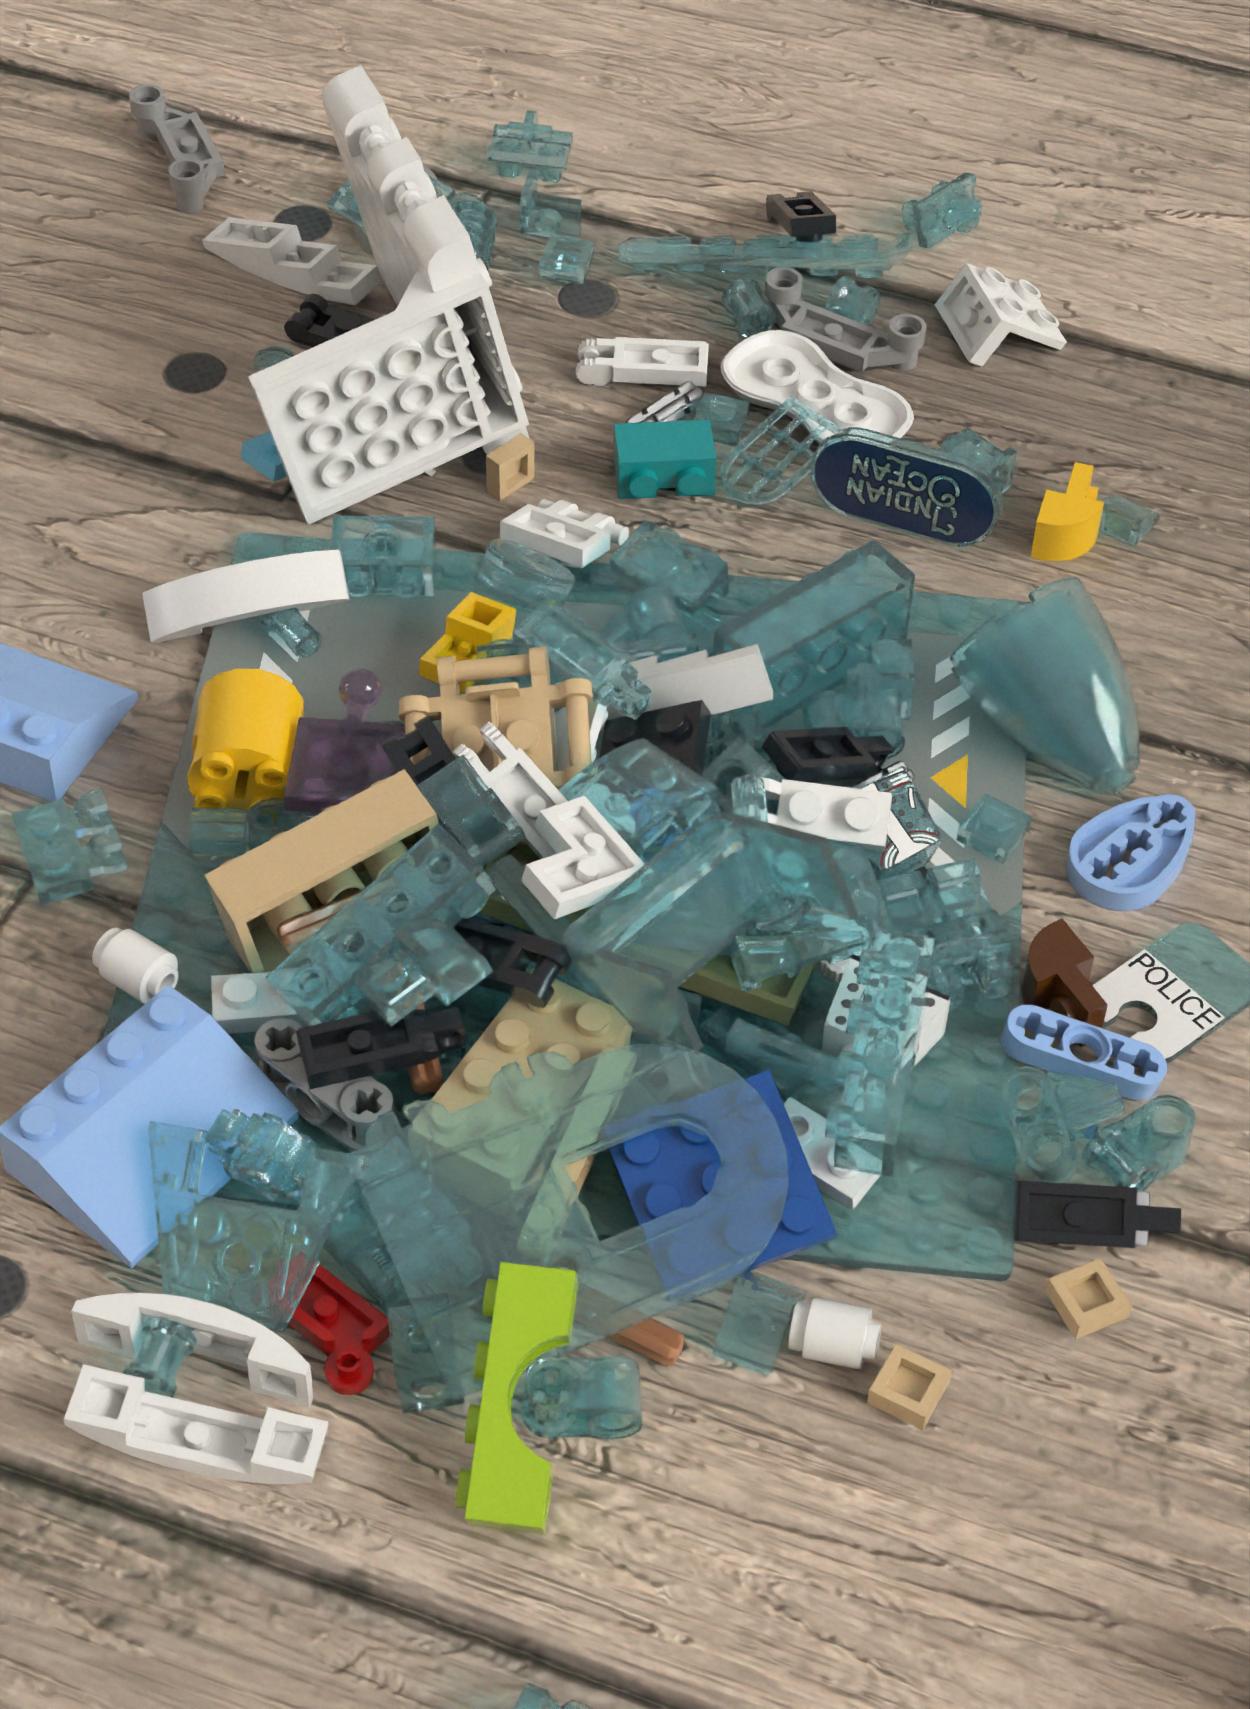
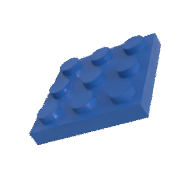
(678, 1168)

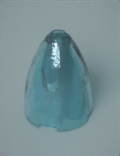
(1056, 686)

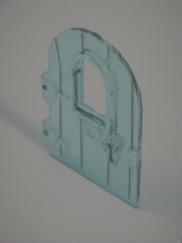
(495, 1189)

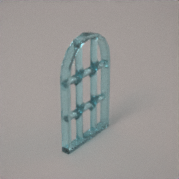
(777, 436)

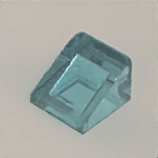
(1126, 519)

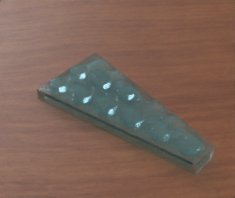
(773, 251)

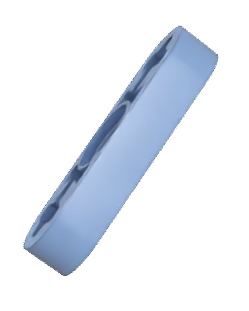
(1105, 1043)

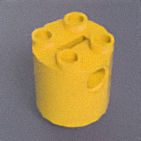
(243, 739)

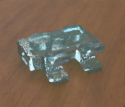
(53, 850)

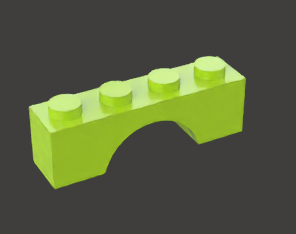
(530, 1316)

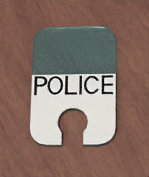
(1187, 985)

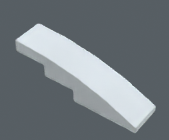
(282, 258)
(721, 681)

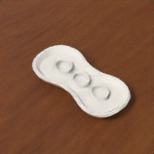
(786, 364)

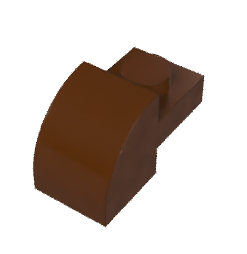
(1060, 974)

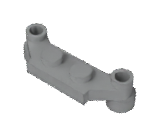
(185, 142)
(838, 336)

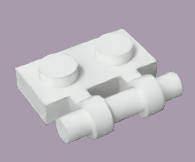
(563, 531)

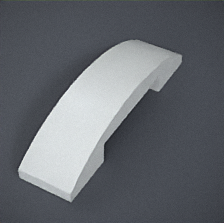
(243, 592)
(273, 1365)
(194, 1436)

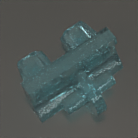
(532, 146)
(944, 211)

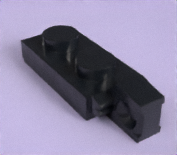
(826, 754)
(370, 1046)
(1088, 1215)

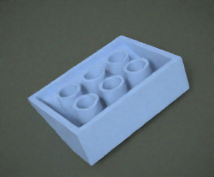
(52, 721)
(87, 1131)

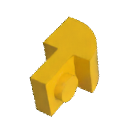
(1068, 521)
(470, 624)

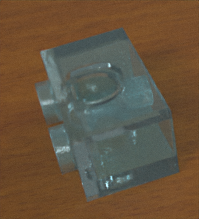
(386, 554)

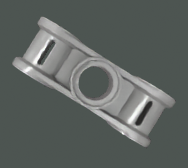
(338, 1109)

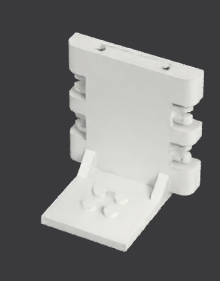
(415, 380)

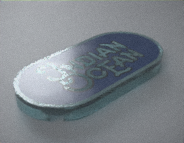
(906, 487)

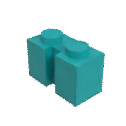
(664, 457)

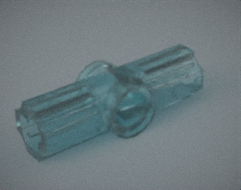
(239, 830)

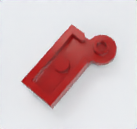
(343, 1329)

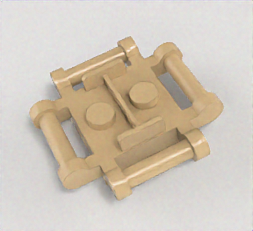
(520, 714)

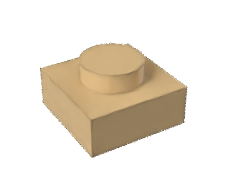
(510, 466)
(1088, 1298)
(909, 1386)

